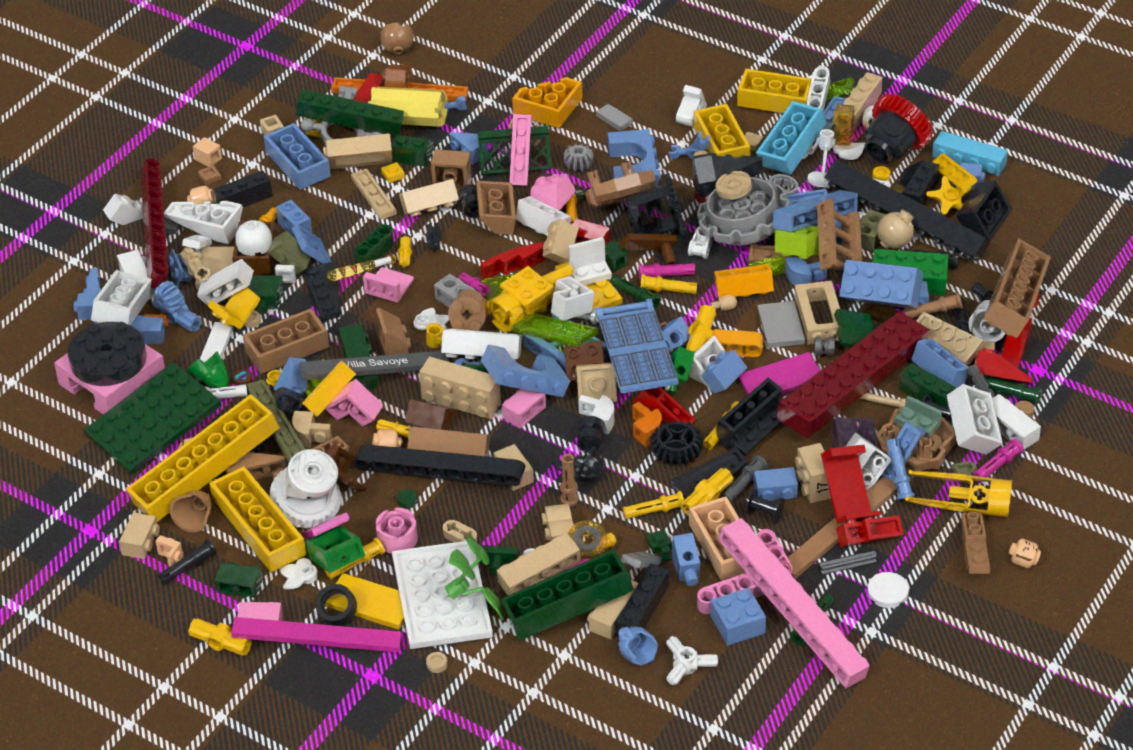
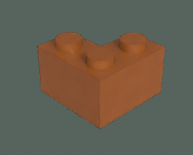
(397, 76)

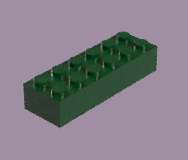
(567, 594)

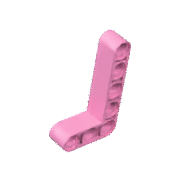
(736, 583)

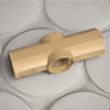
(195, 263)

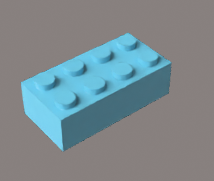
(791, 137)

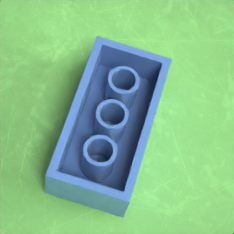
(297, 156)
(881, 284)

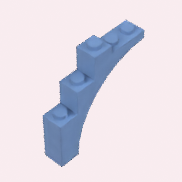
(150, 327)

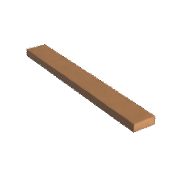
(827, 536)

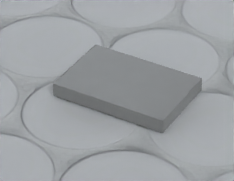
(781, 324)

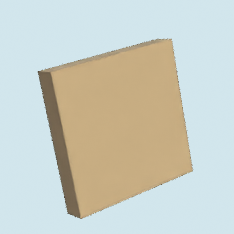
(596, 381)

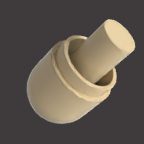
(725, 303)

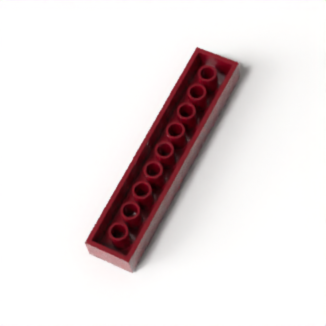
(851, 375)

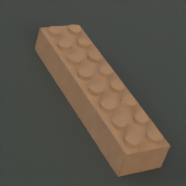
(1017, 288)

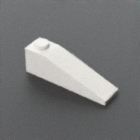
(207, 219)

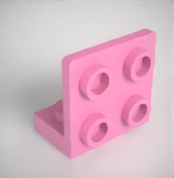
(387, 284)

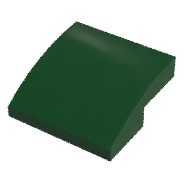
(852, 326)

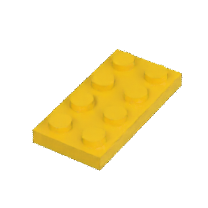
(604, 293)

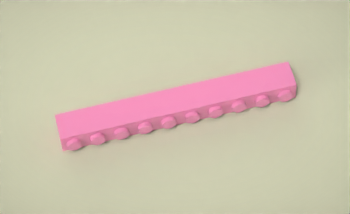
(794, 603)

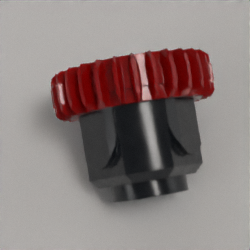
(896, 129)

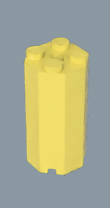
(419, 105)

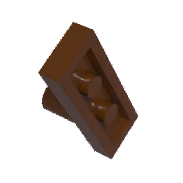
(652, 242)

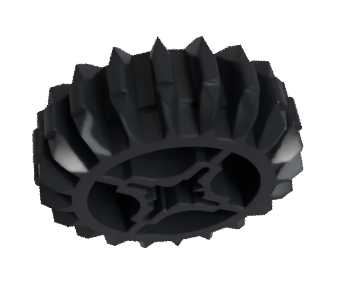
(676, 448)

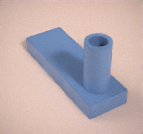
(908, 439)

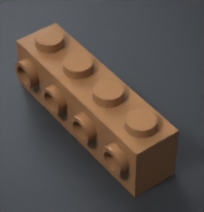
(448, 441)

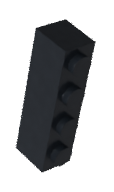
(644, 598)

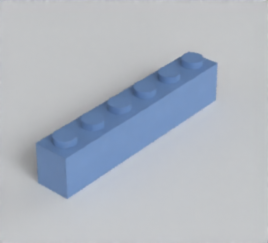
(805, 212)

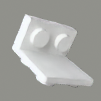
(589, 261)

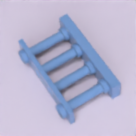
(541, 347)

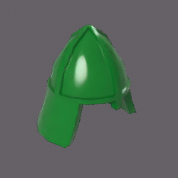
(211, 372)

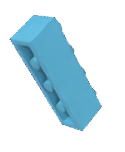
(970, 151)

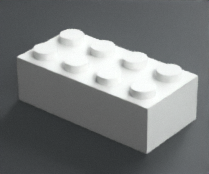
(121, 298)
(474, 343)

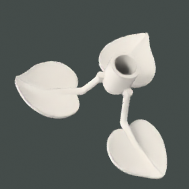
(826, 142)

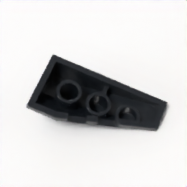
(710, 167)

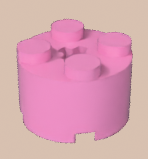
(397, 530)

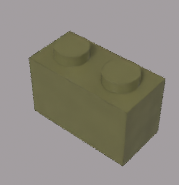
(288, 252)

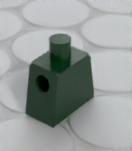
(269, 290)

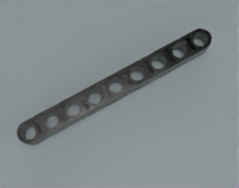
(440, 465)

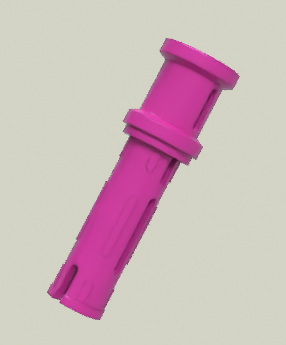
(666, 270)
(1003, 456)

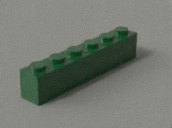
(349, 112)

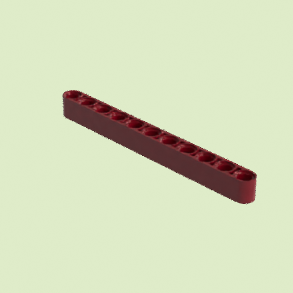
(154, 222)

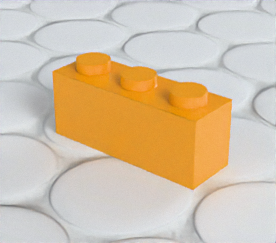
(744, 281)

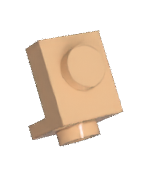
(169, 548)

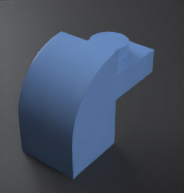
(802, 273)

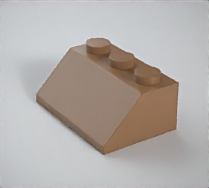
(496, 206)

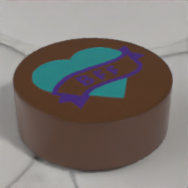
(242, 377)

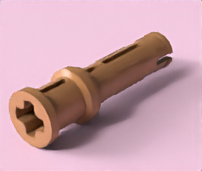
(943, 304)
(568, 486)

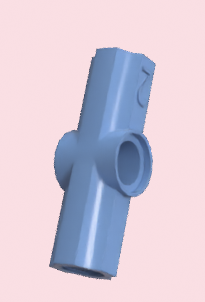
(183, 317)

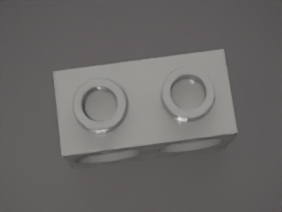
(448, 288)

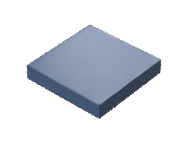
(311, 244)

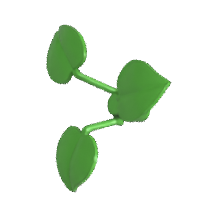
(460, 584)

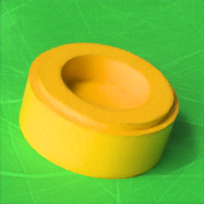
(881, 173)

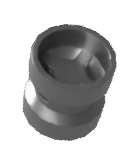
(828, 347)

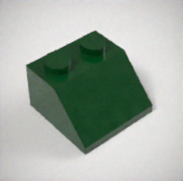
(412, 150)

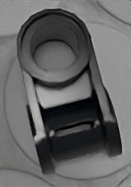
(293, 403)

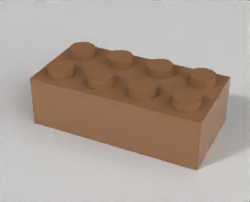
(290, 337)

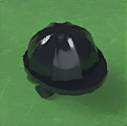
(587, 467)

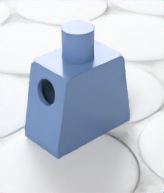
(686, 564)

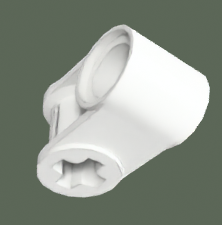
(700, 244)

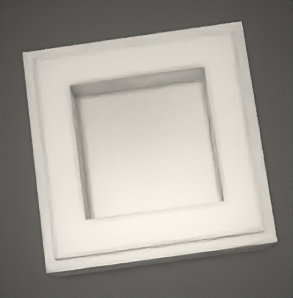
(287, 272)

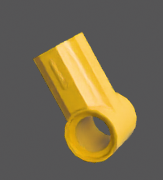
(434, 335)

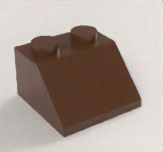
(430, 415)

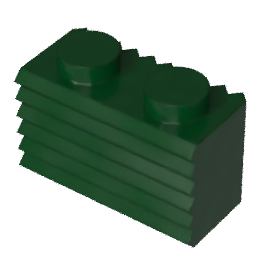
(238, 579)

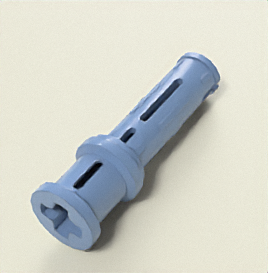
(901, 478)

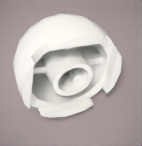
(253, 238)

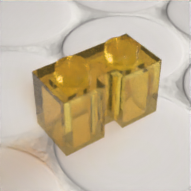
(844, 123)

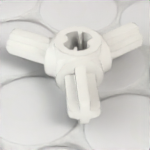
(686, 660)

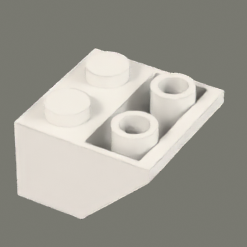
(871, 462)

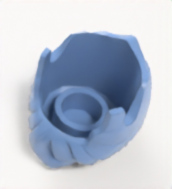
(637, 645)

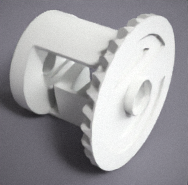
(308, 475)

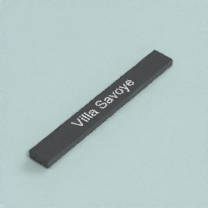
(370, 365)

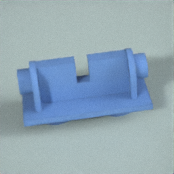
(177, 268)

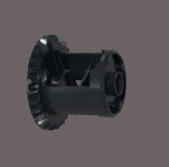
(651, 198)

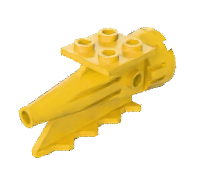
(525, 295)

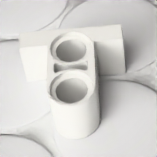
(692, 101)

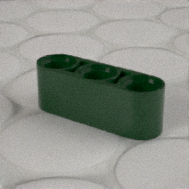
(374, 244)

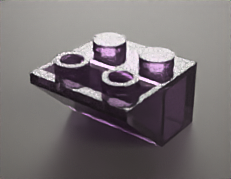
(845, 428)

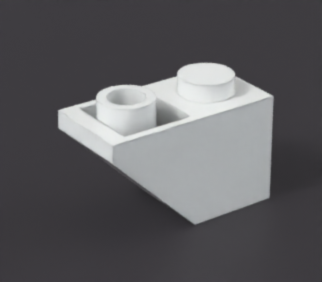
(123, 209)

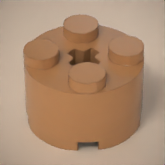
(458, 310)

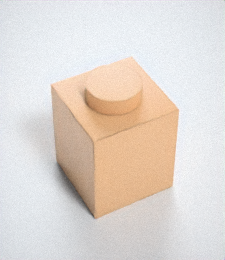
(207, 152)

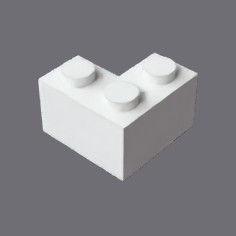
(571, 299)

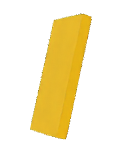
(373, 600)

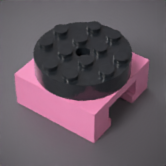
(108, 362)

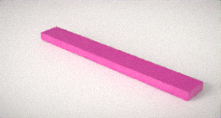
(316, 634)

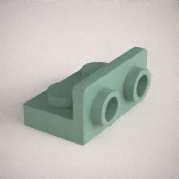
(919, 415)

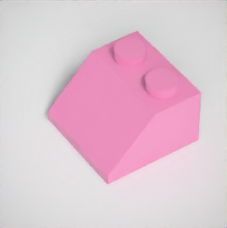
(553, 190)

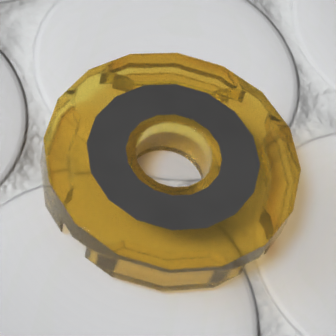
(593, 530)

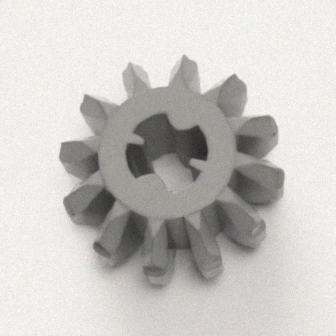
(578, 157)

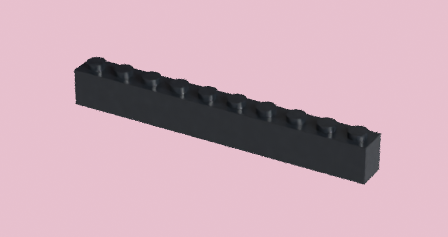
(925, 219)

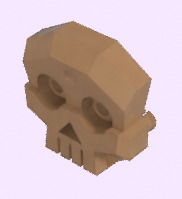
(617, 189)
(929, 452)

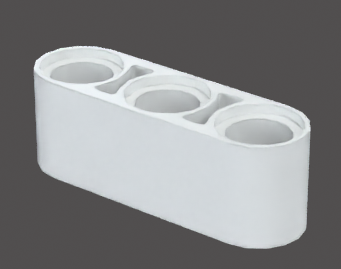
(819, 84)

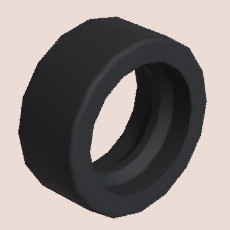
(329, 591)

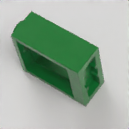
(340, 543)

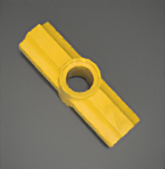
(700, 330)
(708, 489)
(219, 637)

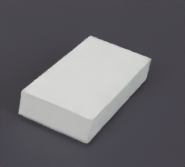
(197, 241)

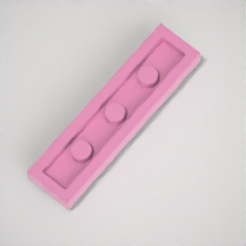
(520, 150)

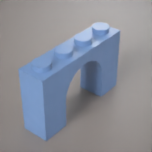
(638, 144)
(543, 377)

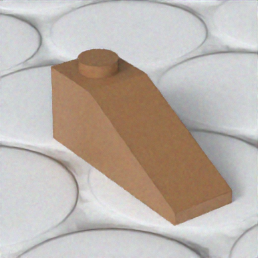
(259, 464)

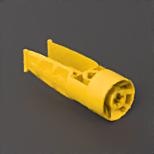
(997, 496)

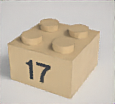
(811, 473)

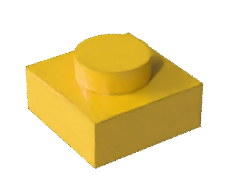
(393, 172)

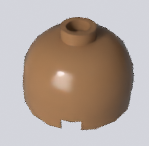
(396, 38)

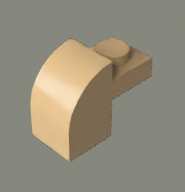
(308, 430)

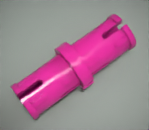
(475, 283)

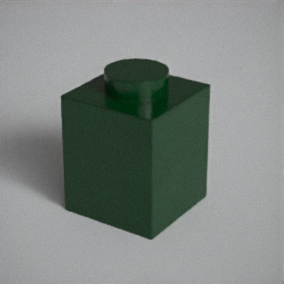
(615, 256)

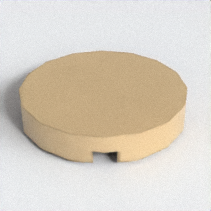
(734, 185)

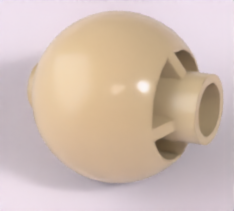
(895, 229)

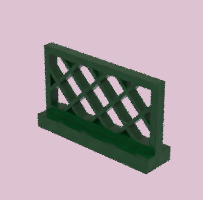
(505, 135)

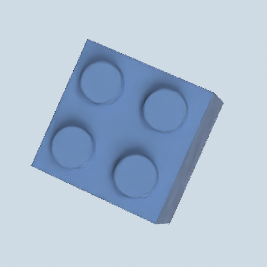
(738, 616)

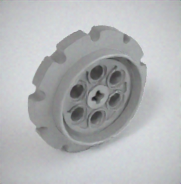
(745, 218)

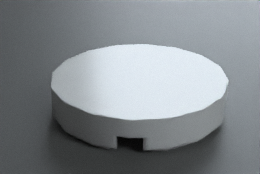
(888, 589)

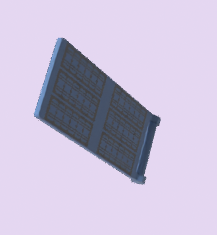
(636, 346)

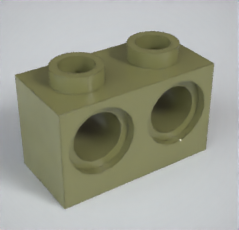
(868, 229)

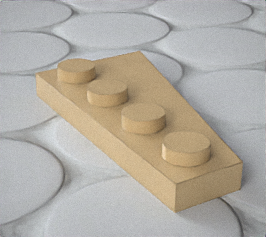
(956, 341)

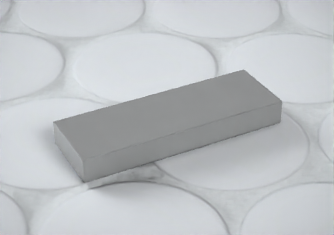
(640, 559)

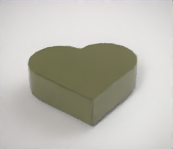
(964, 468)

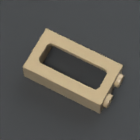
(358, 151)
(804, 295)

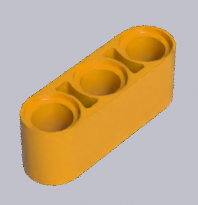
(743, 342)

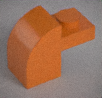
(645, 423)

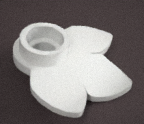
(429, 316)
(299, 573)

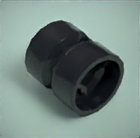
(468, 200)
(590, 433)

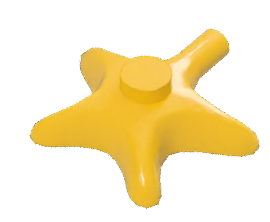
(947, 196)

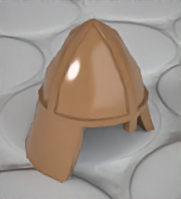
(191, 511)

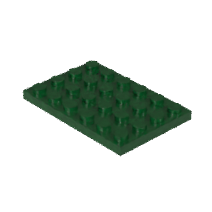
(152, 417)

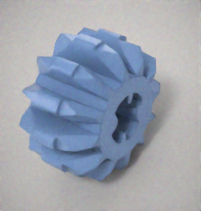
(169, 297)

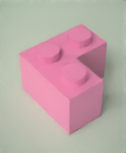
(355, 401)

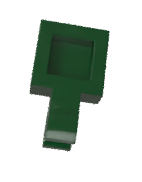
(661, 543)

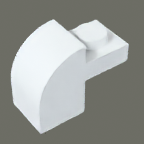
(600, 408)

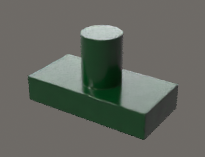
(500, 556)

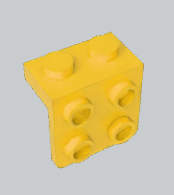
(237, 309)

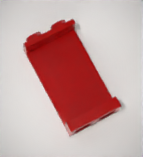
(847, 484)

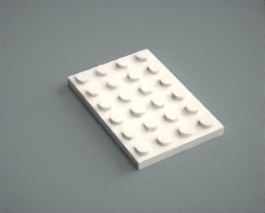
(427, 608)

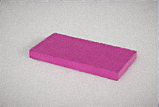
(786, 373)

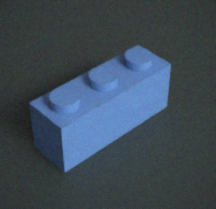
(940, 362)

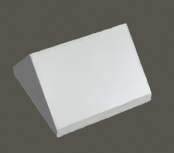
(703, 357)

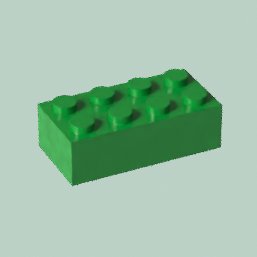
(932, 264)

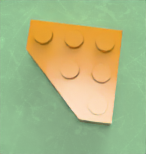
(548, 101)

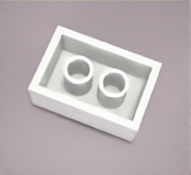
(974, 419)

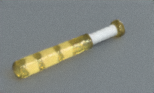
(351, 270)

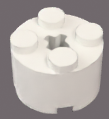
(981, 328)

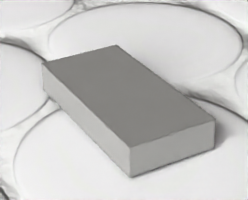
(614, 117)

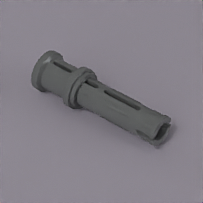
(758, 463)

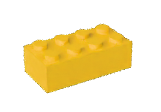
(771, 90)
(723, 131)

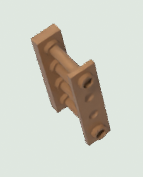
(849, 233)

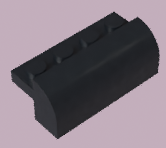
(751, 418)

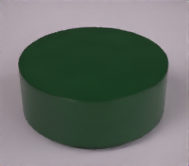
(407, 498)

